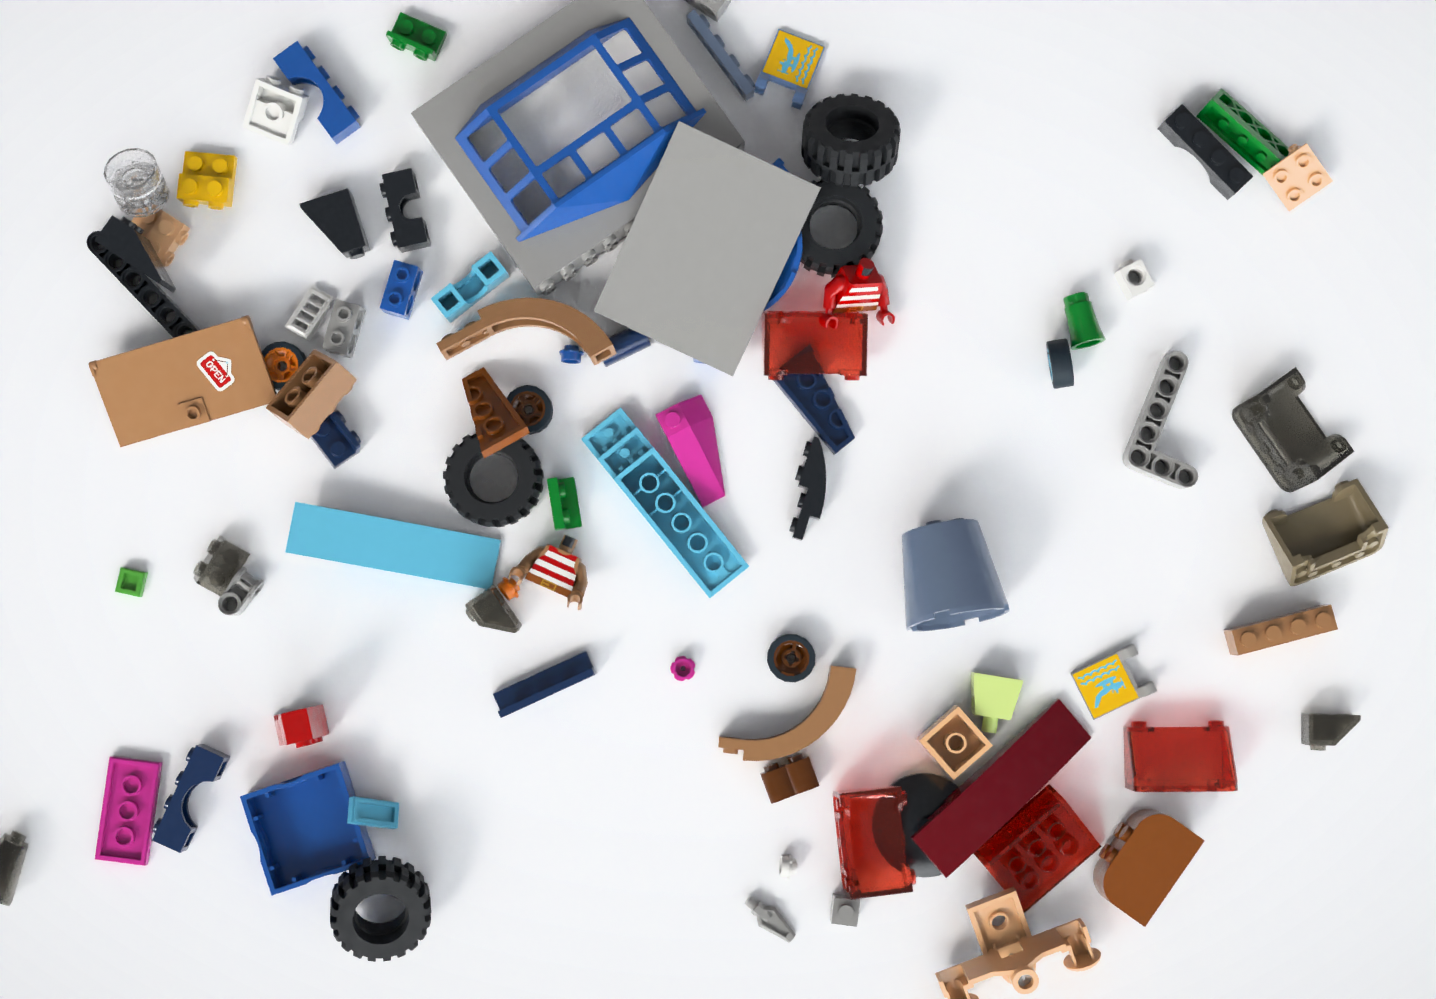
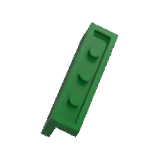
(1243, 135)

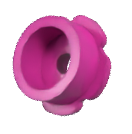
(676, 668)

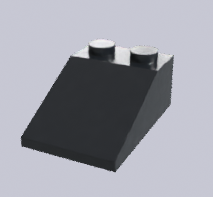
(129, 244)

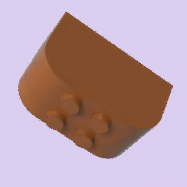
(1144, 862)

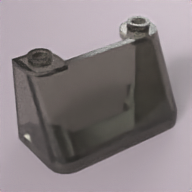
(1287, 434)

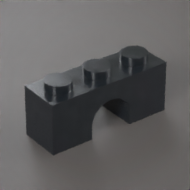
(399, 189)

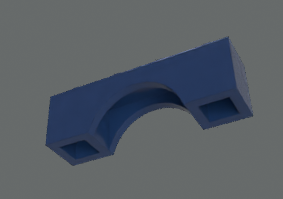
(176, 826)

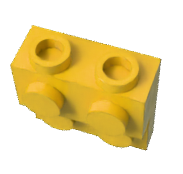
(207, 180)

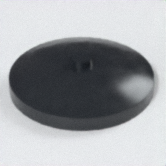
(924, 796)

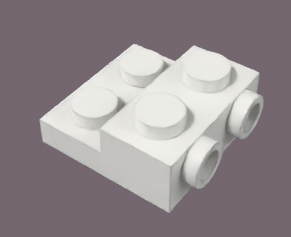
(275, 109)

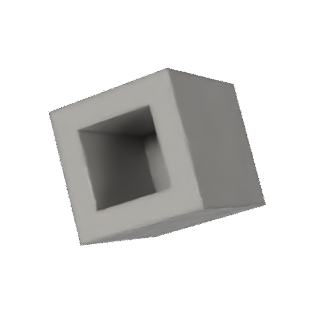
(844, 910)

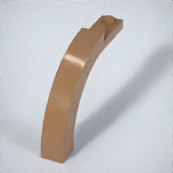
(531, 313)

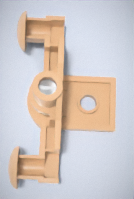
(1012, 950)

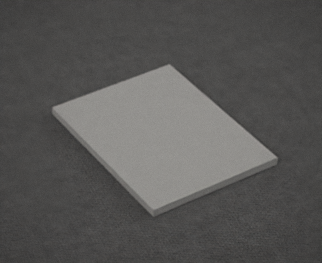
(706, 248)

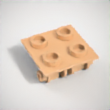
(1297, 176)

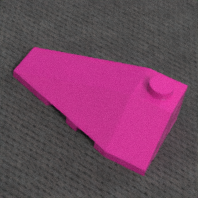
(694, 442)

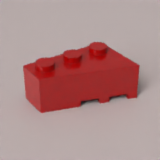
(301, 726)

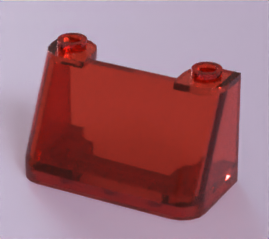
(799, 345)
(1179, 758)
(872, 841)

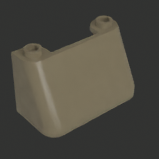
(1326, 533)

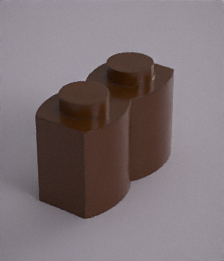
(789, 779)

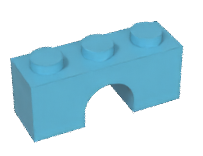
(482, 279)

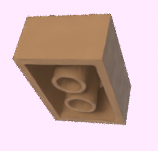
(311, 393)

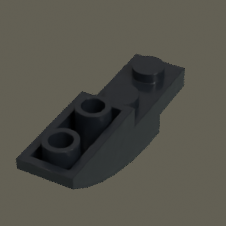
(813, 479)

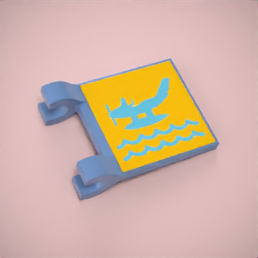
(790, 64)

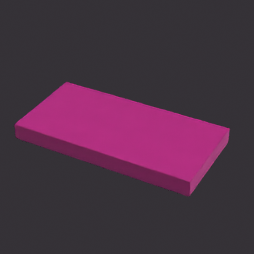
(128, 810)

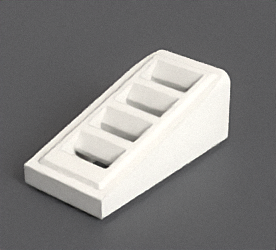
(318, 317)

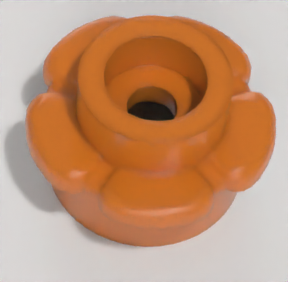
(508, 588)

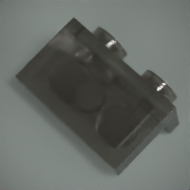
(220, 565)

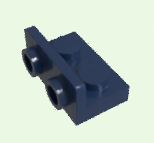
(336, 440)

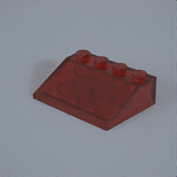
(1037, 847)

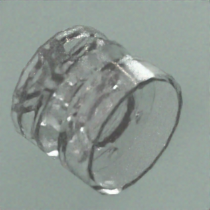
(136, 182)

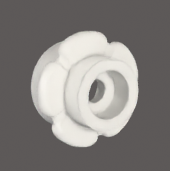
(787, 866)

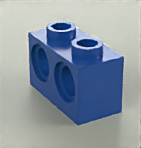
(401, 289)

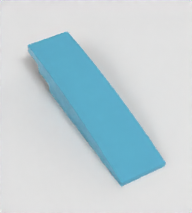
(665, 502)
(392, 545)

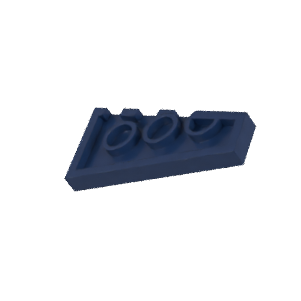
(818, 407)

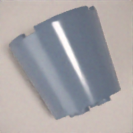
(949, 576)

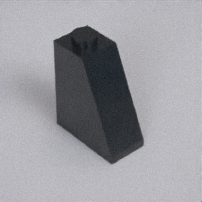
(339, 221)

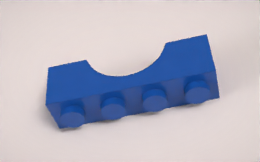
(299, 69)

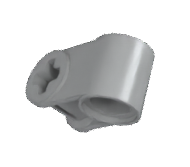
(240, 591)

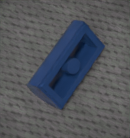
(626, 344)

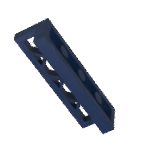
(544, 684)

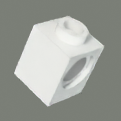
(1131, 289)

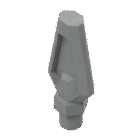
(770, 919)

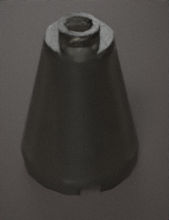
(12, 857)

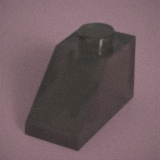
(492, 611)
(1326, 729)

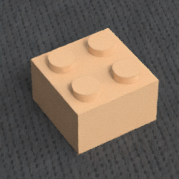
(954, 742)

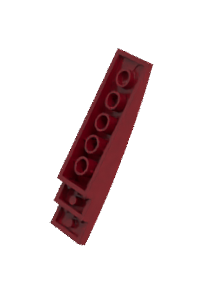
(1000, 788)

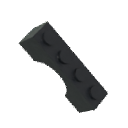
(1221, 166)

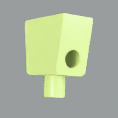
(993, 698)

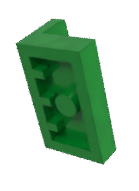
(416, 37)
(564, 503)

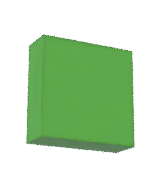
(131, 582)

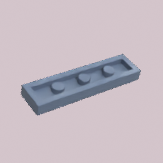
(726, 62)

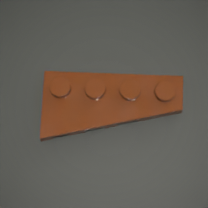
(493, 415)

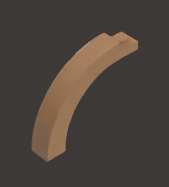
(820, 719)

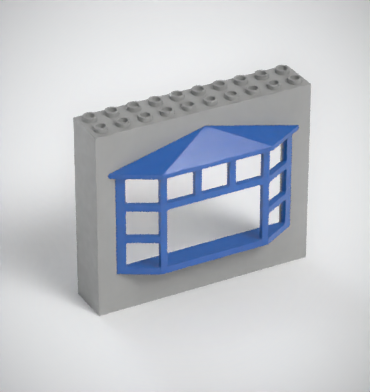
(606, 203)

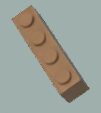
(1280, 629)

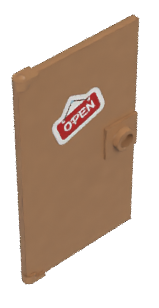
(183, 381)

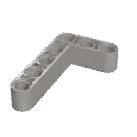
(1156, 424)

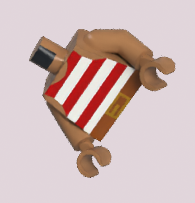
(555, 570)

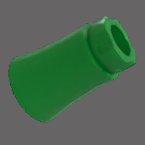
(1082, 322)

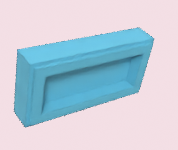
(373, 812)

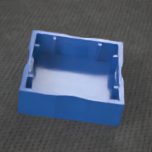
(305, 828)

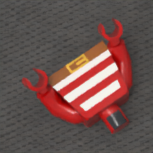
(856, 290)

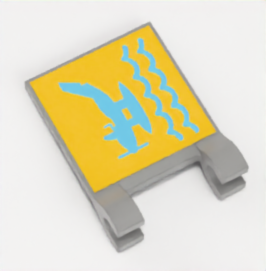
(1110, 684)

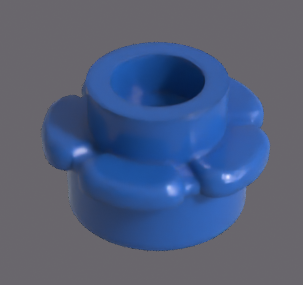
(571, 354)

